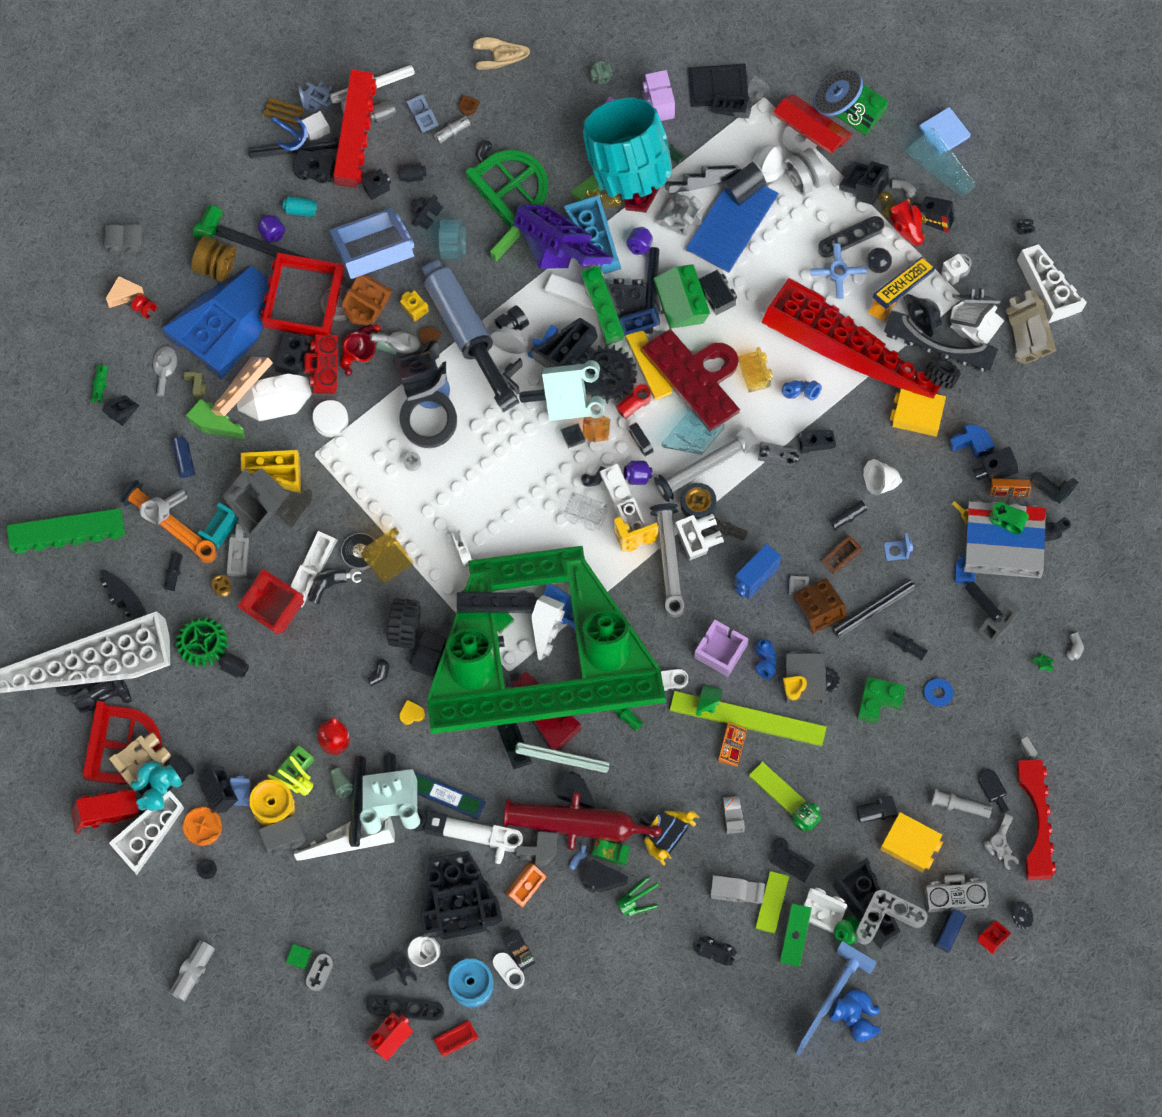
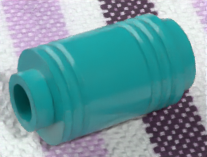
(300, 206)

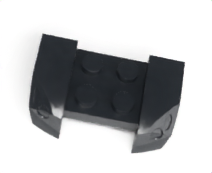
(420, 372)

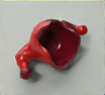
(358, 347)

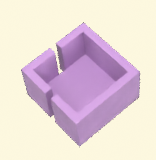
(659, 95)
(721, 652)

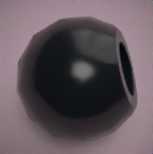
(879, 260)

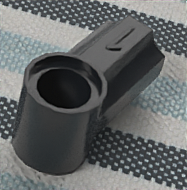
(881, 809)

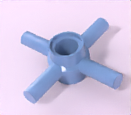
(838, 278)

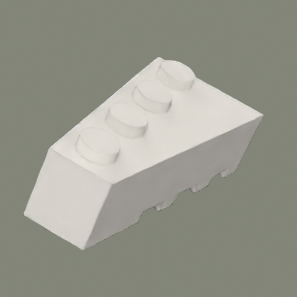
(1049, 284)
(145, 833)

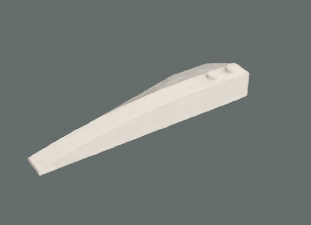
(105, 656)

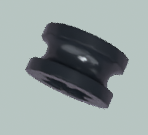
(1026, 226)

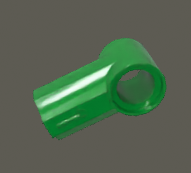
(208, 223)

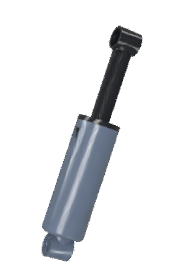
(466, 328)

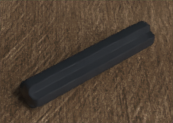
(985, 603)

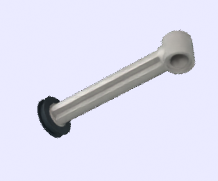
(744, 441)
(669, 556)

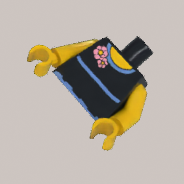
(673, 829)

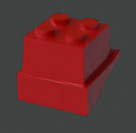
(271, 602)

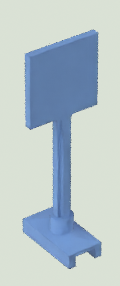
(854, 960)

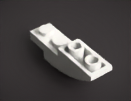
(621, 498)

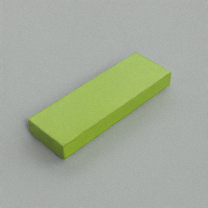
(776, 788)
(772, 902)

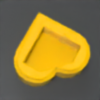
(794, 686)
(411, 712)

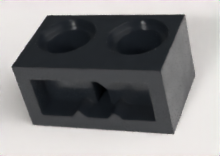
(288, 354)

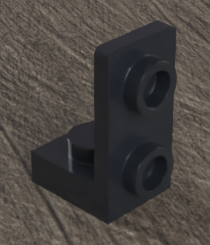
(1055, 493)

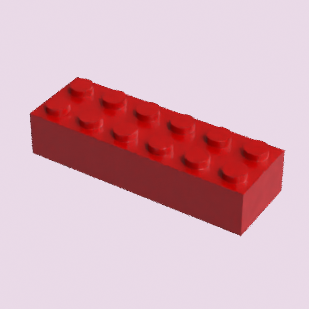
(354, 127)

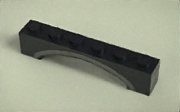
(980, 355)

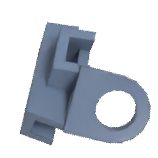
(315, 100)

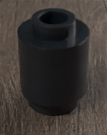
(412, 172)
(234, 665)

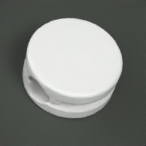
(330, 418)

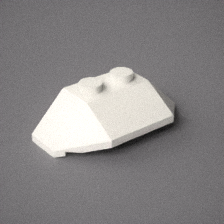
(275, 397)

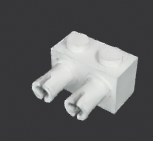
(690, 535)

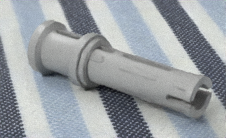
(952, 802)

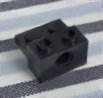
(866, 181)

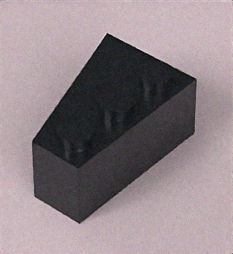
(566, 346)

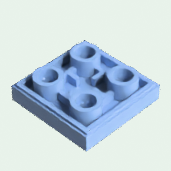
(948, 128)

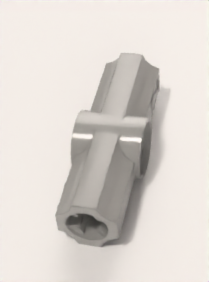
(191, 970)

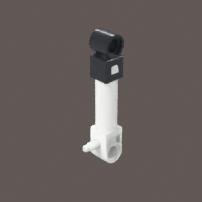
(496, 836)

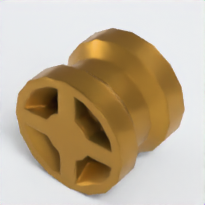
(219, 582)

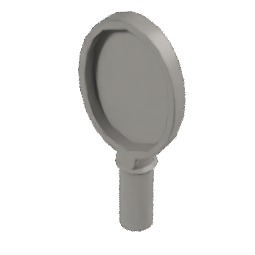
(399, 341)
(164, 365)

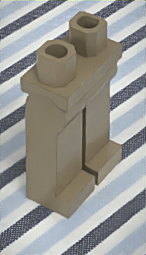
(1030, 328)

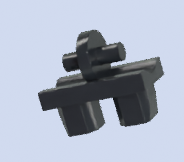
(432, 206)

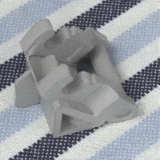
(687, 215)

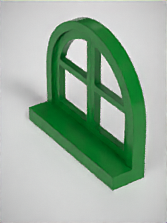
(494, 199)

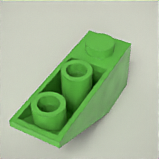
(208, 422)

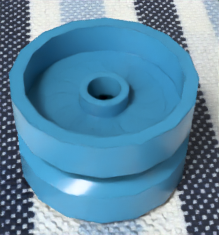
(474, 994)

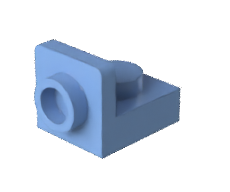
(242, 789)

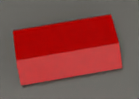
(811, 123)

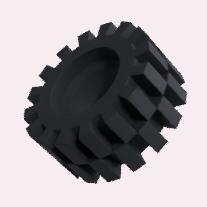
(942, 372)

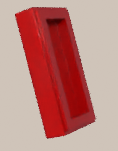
(456, 1038)

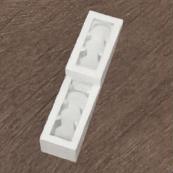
(317, 556)

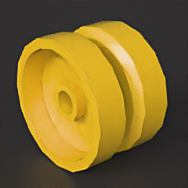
(275, 793)

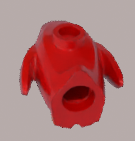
(908, 222)

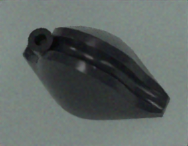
(923, 313)

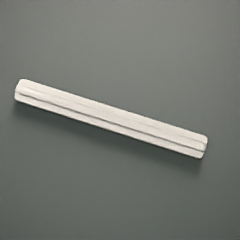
(381, 81)

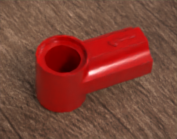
(632, 402)

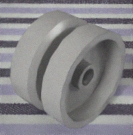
(806, 171)

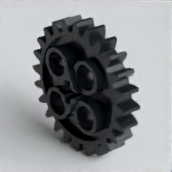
(615, 360)

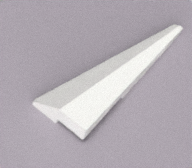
(338, 840)

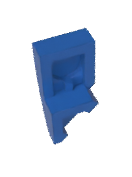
(552, 331)
(960, 575)

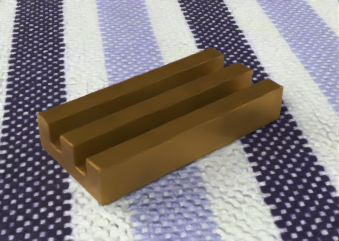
(285, 105)

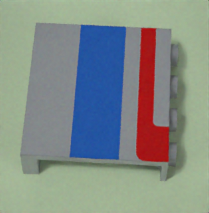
(1000, 551)

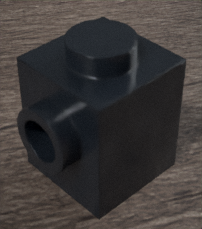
(376, 184)

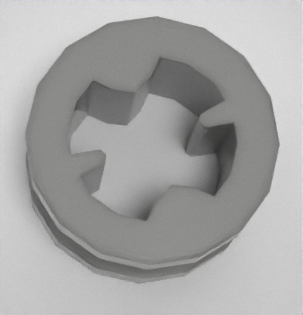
(408, 466)

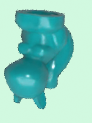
(159, 779)

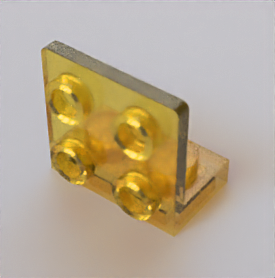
(387, 556)

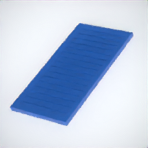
(730, 228)

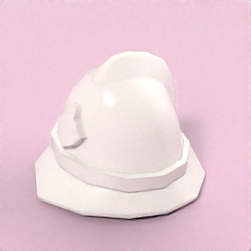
(771, 162)
(880, 477)

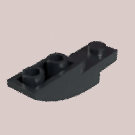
(122, 595)

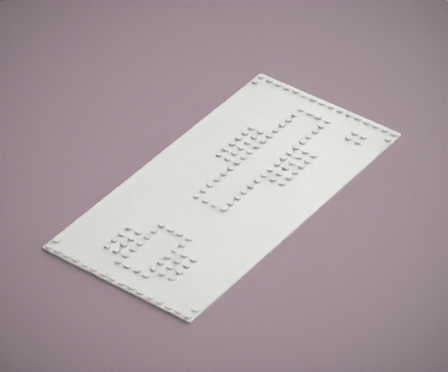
(511, 471)

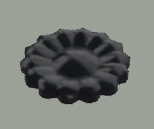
(832, 680)
(1022, 915)

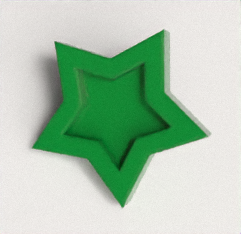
(1044, 663)

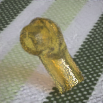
(888, 201)

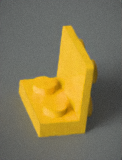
(631, 541)

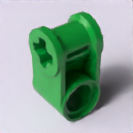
(1010, 518)

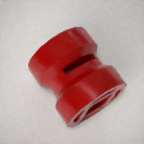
(142, 305)

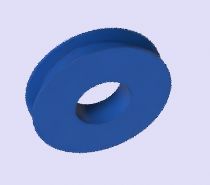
(945, 686)

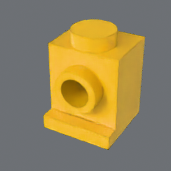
(415, 310)

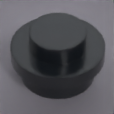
(207, 869)

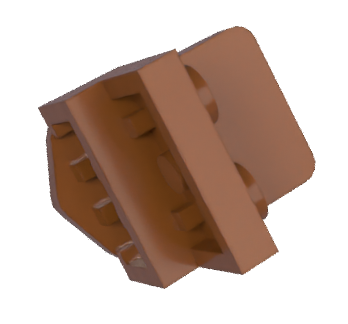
(366, 300)

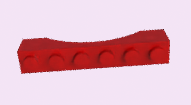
(1031, 780)

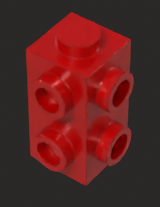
(390, 1036)

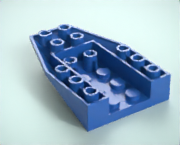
(222, 321)

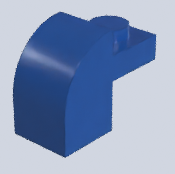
(976, 438)

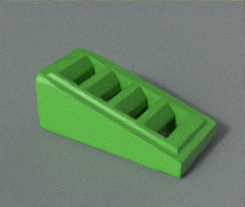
(299, 750)

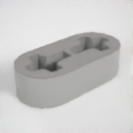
(315, 970)

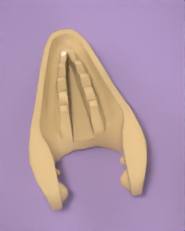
(503, 53)

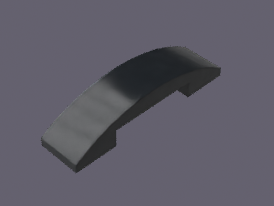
(510, 737)

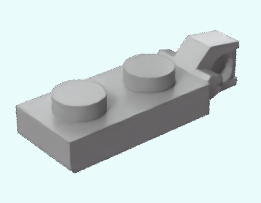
(238, 553)

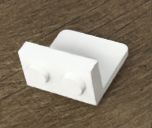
(825, 909)

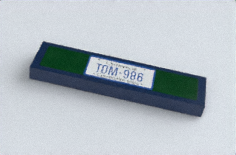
(449, 796)

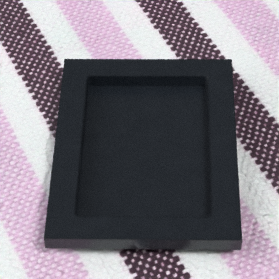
(716, 80)

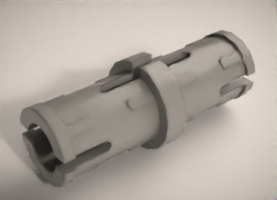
(452, 129)

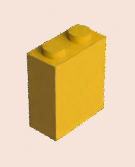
(917, 412)
(912, 843)

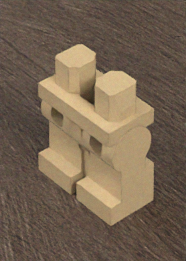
(138, 752)

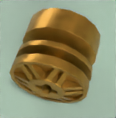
(213, 258)

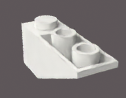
(545, 621)

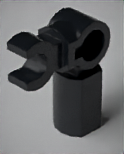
(400, 963)

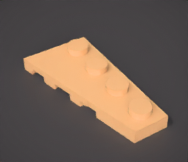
(241, 384)

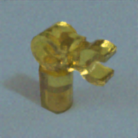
(607, 201)

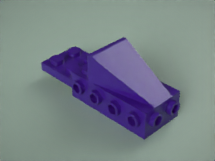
(557, 239)

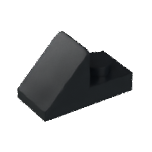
(120, 409)

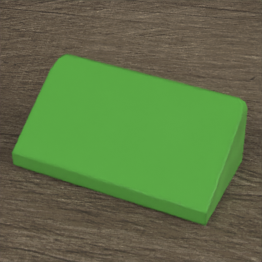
(579, 191)

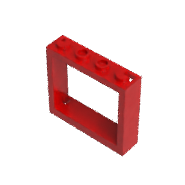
(308, 265)

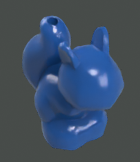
(850, 1011)

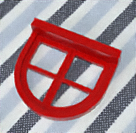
(98, 740)

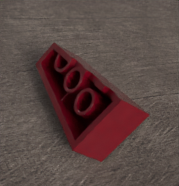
(554, 731)

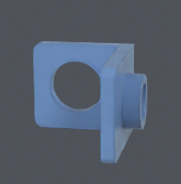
(905, 547)

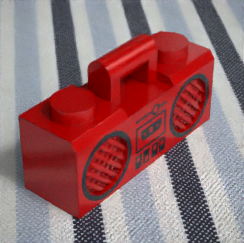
(326, 356)

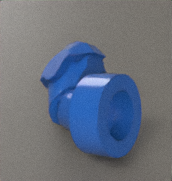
(794, 388)
(766, 667)

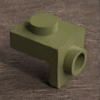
(199, 386)

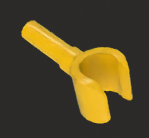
(964, 513)

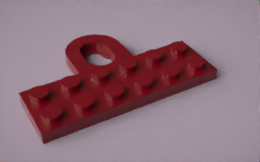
(691, 380)

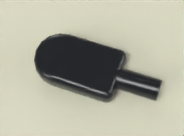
(993, 788)

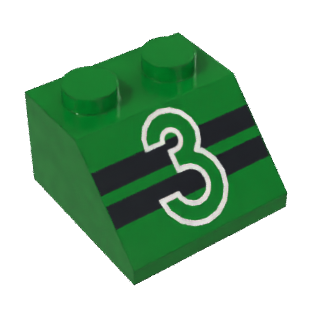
(865, 111)

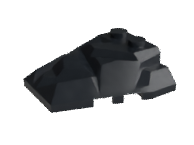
(457, 898)

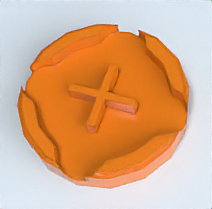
(202, 826)

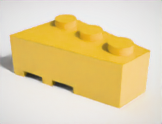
(280, 465)

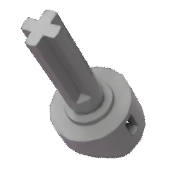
(157, 510)

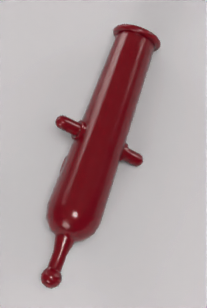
(575, 821)

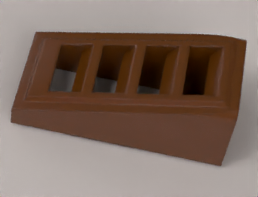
(853, 543)

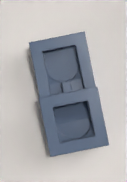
(422, 113)

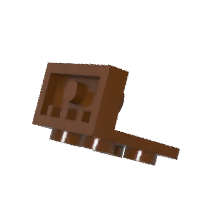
(820, 605)

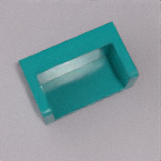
(219, 526)

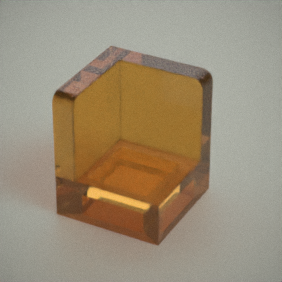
(596, 428)

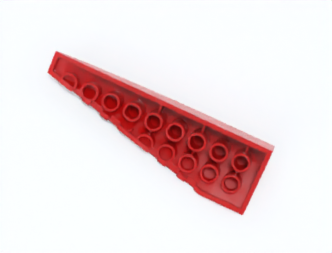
(822, 328)

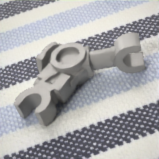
(999, 844)

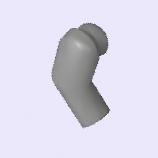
(904, 185)
(1077, 648)

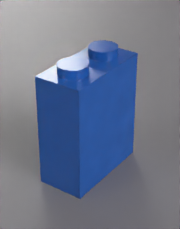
(757, 572)

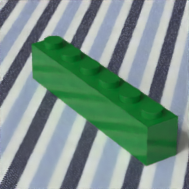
(66, 530)

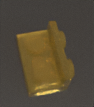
(755, 370)

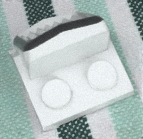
(975, 321)

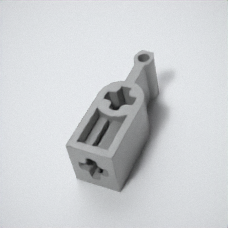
(737, 890)

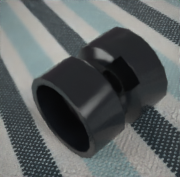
(514, 319)

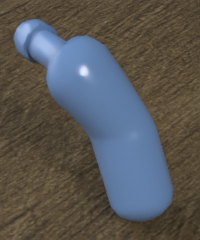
(576, 858)

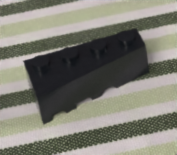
(857, 889)

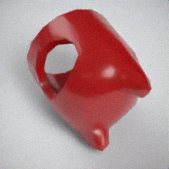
(333, 737)

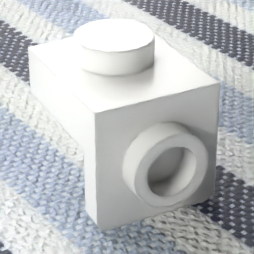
(953, 269)

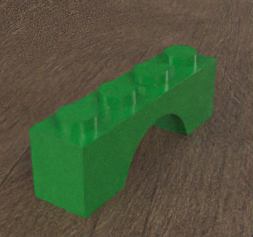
(603, 305)

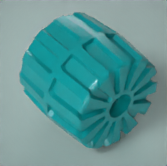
(627, 147)

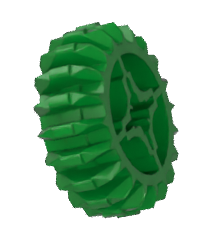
(194, 644)

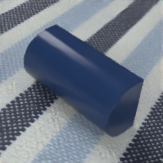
(639, 320)
(183, 457)
(950, 930)

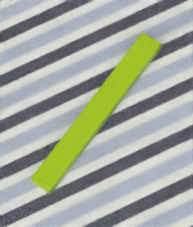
(752, 719)

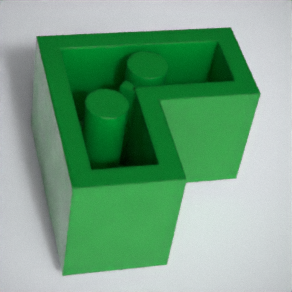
(878, 694)

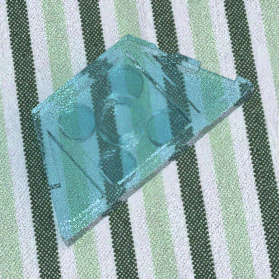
(691, 435)

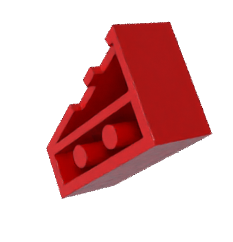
(104, 809)

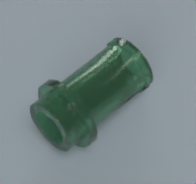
(675, 155)

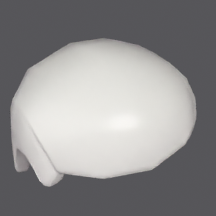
(428, 946)

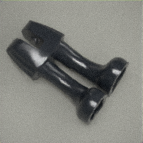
(86, 699)

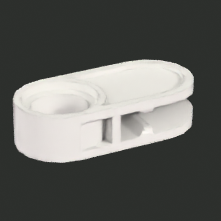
(461, 548)
(668, 679)
(506, 967)

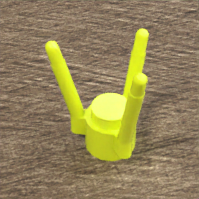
(300, 784)

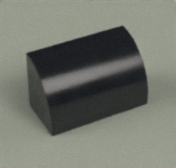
(745, 183)

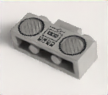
(959, 897)

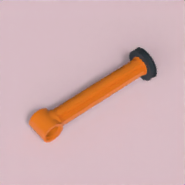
(133, 495)

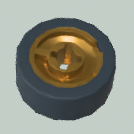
(695, 492)

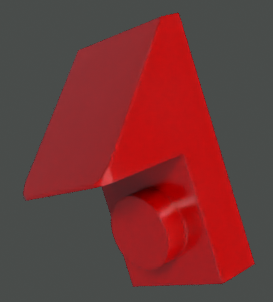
(993, 936)

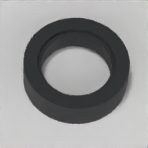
(432, 441)

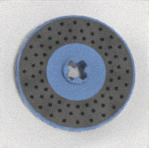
(838, 92)

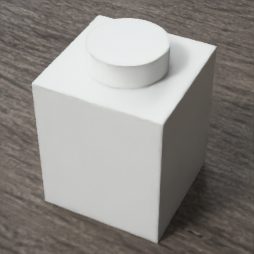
(316, 126)

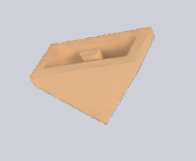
(123, 292)

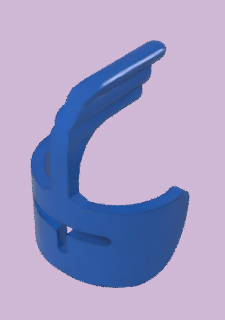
(300, 138)

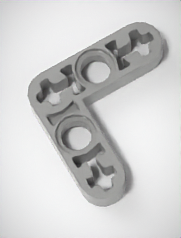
(881, 909)

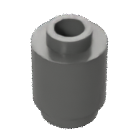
(383, 112)

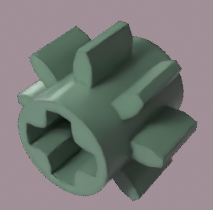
(601, 72)

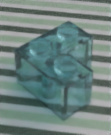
(452, 240)

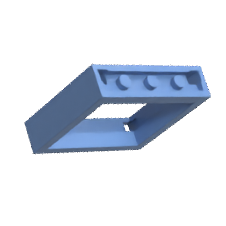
(380, 257)

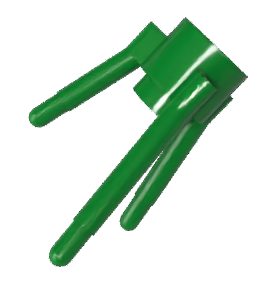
(627, 902)

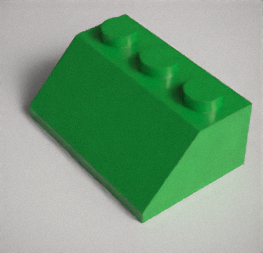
(682, 297)

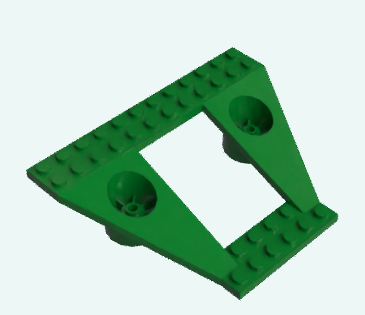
(614, 669)

